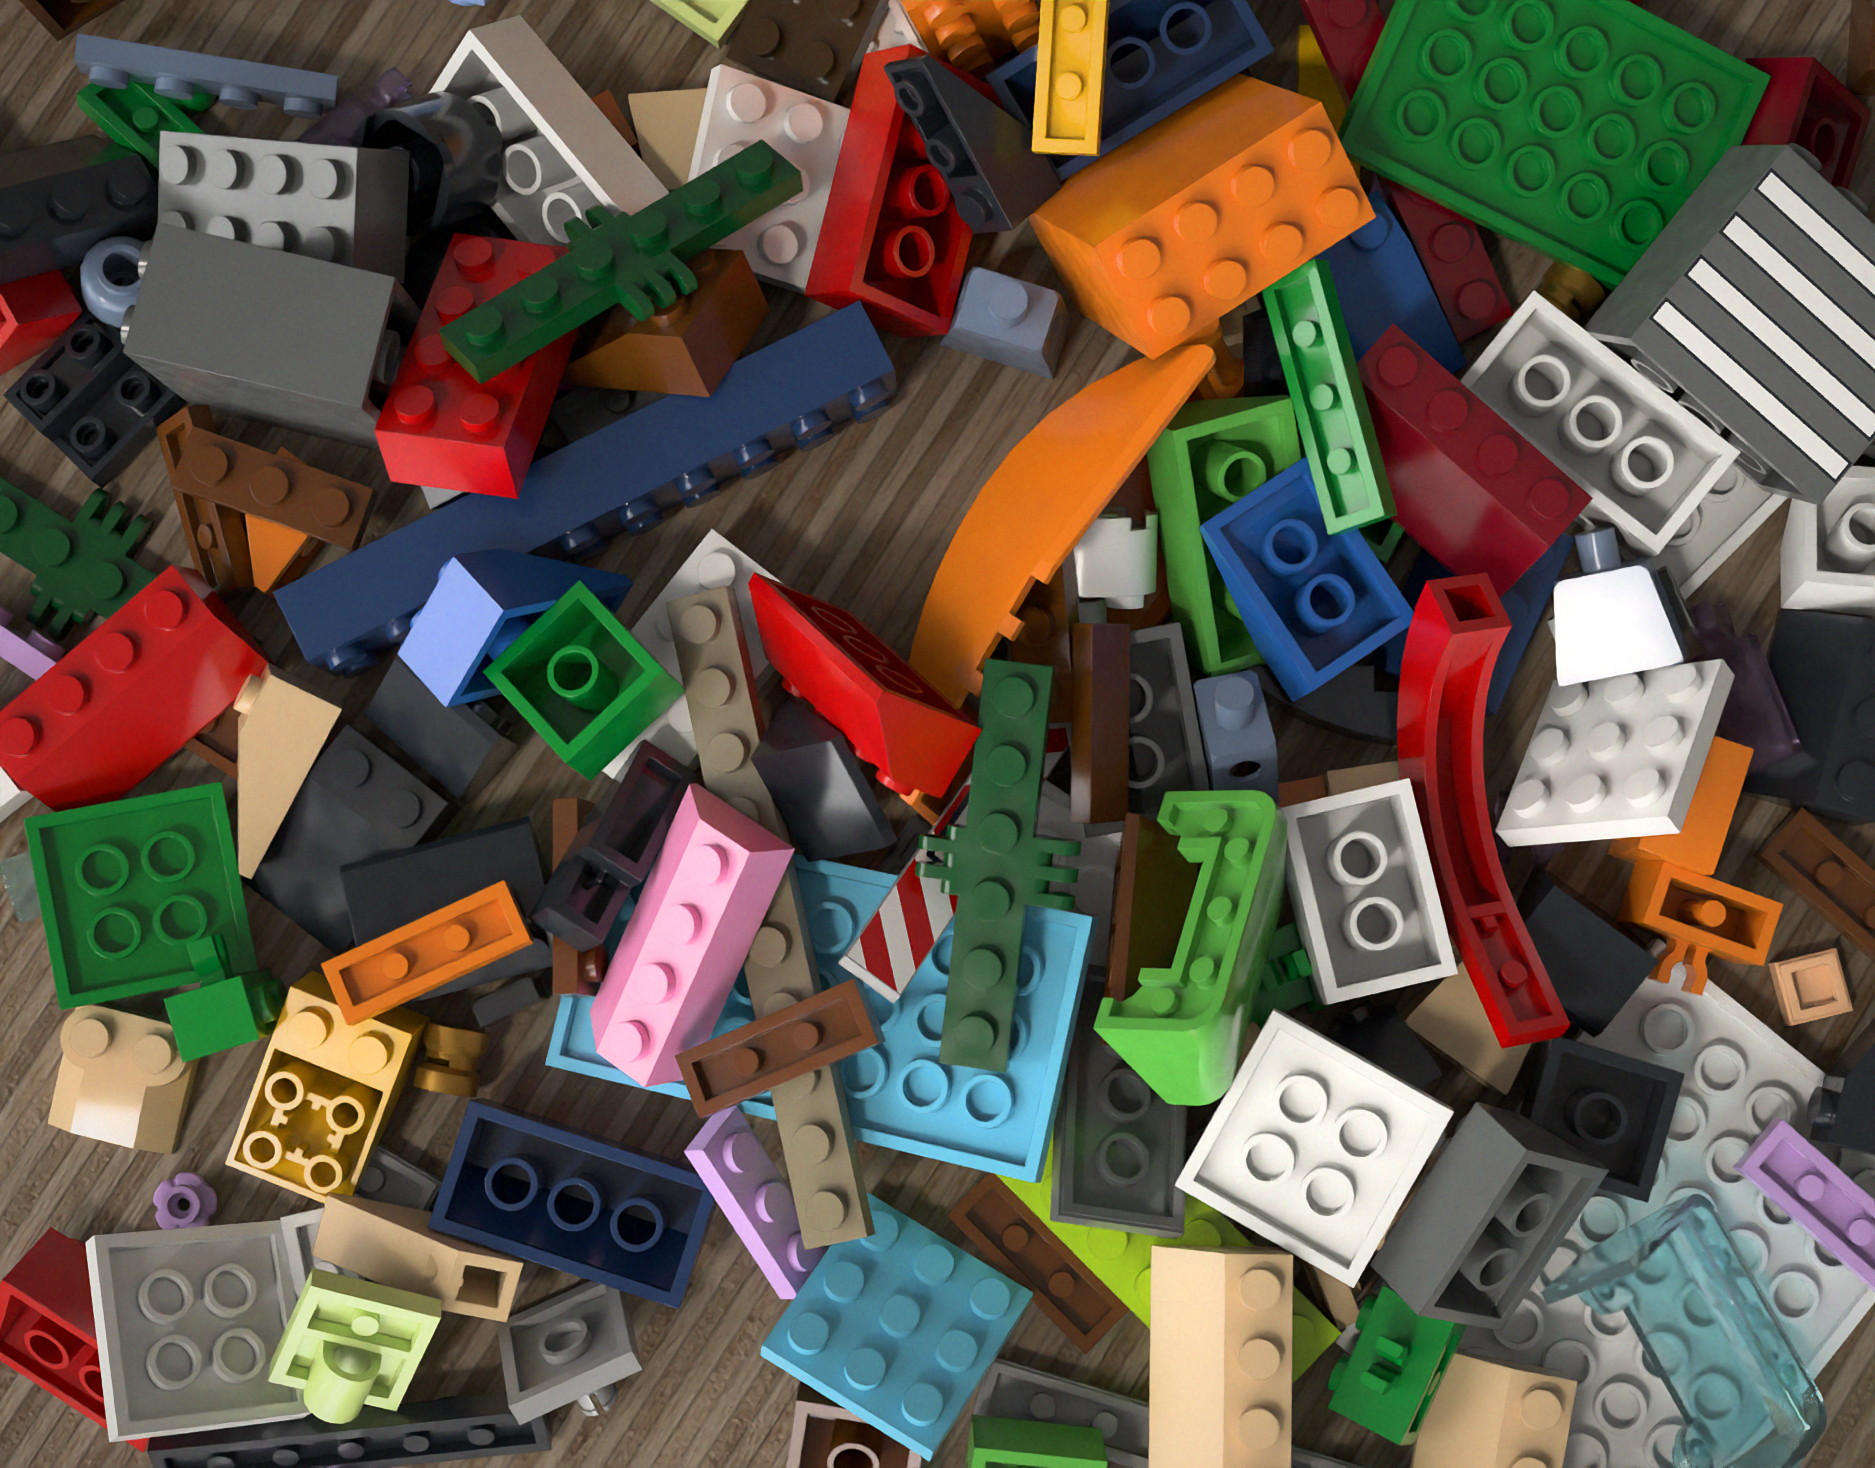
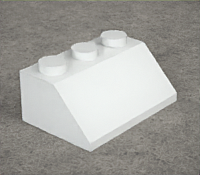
(1831, 549)

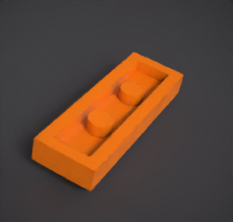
(427, 953)

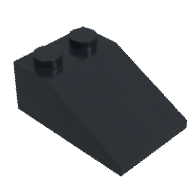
(347, 810)

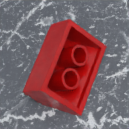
(51, 1325)

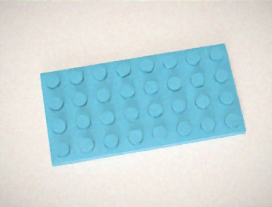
(899, 1088)

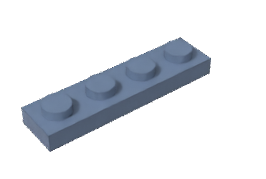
(181, 72)

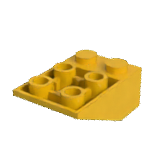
(324, 1092)

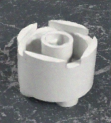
(1117, 558)

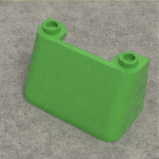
(1193, 1019)

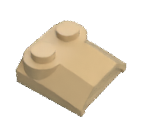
(122, 1079)

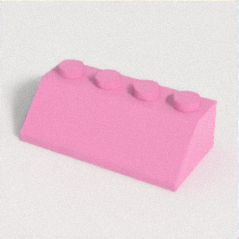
(686, 937)

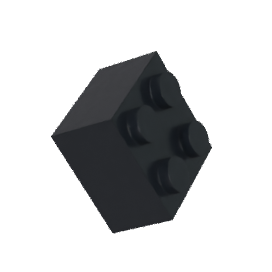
(1606, 1108)

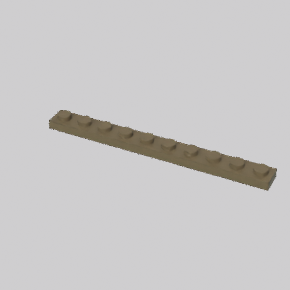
(781, 960)

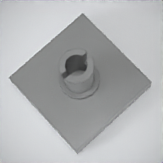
(568, 1351)

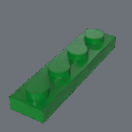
(1328, 399)

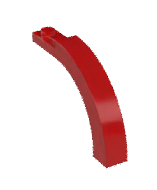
(1440, 748)

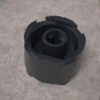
(451, 157)

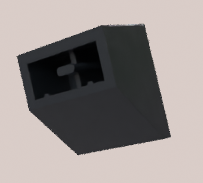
(455, 744)

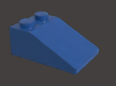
(1385, 284)
(1303, 593)
(484, 607)

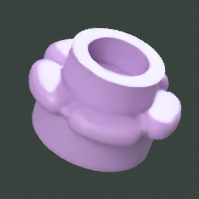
(189, 1186)

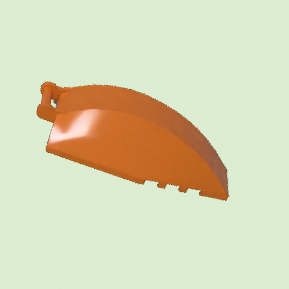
(1043, 504)

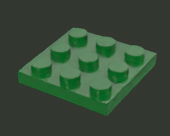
(133, 886)

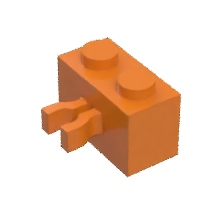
(1697, 917)

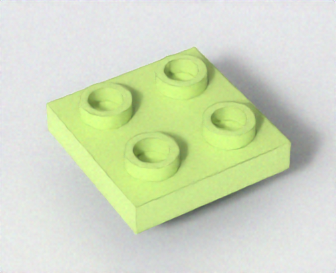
(353, 1344)

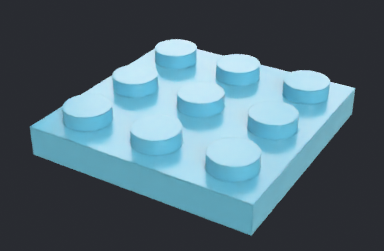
(898, 1328)

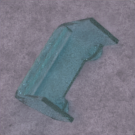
(1707, 1336)

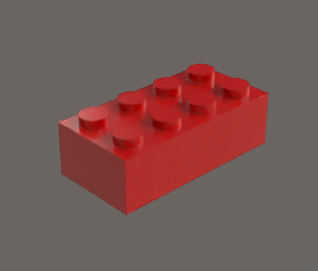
(890, 215)
(442, 422)

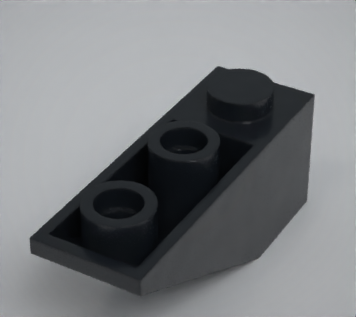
(973, 145)

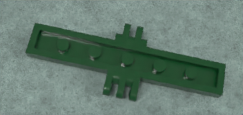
(621, 261)
(78, 564)
(998, 864)

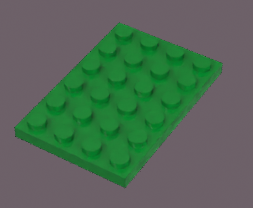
(1550, 120)

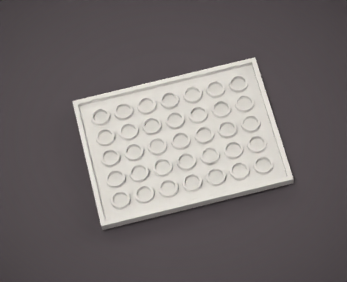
(1731, 1091)

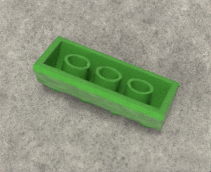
(1197, 469)

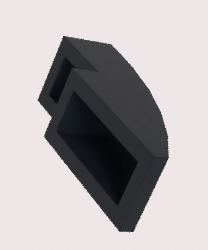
(1341, 705)
(613, 848)

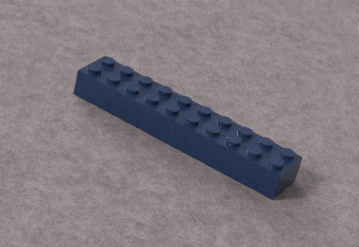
(602, 485)

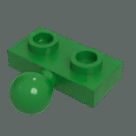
(139, 114)

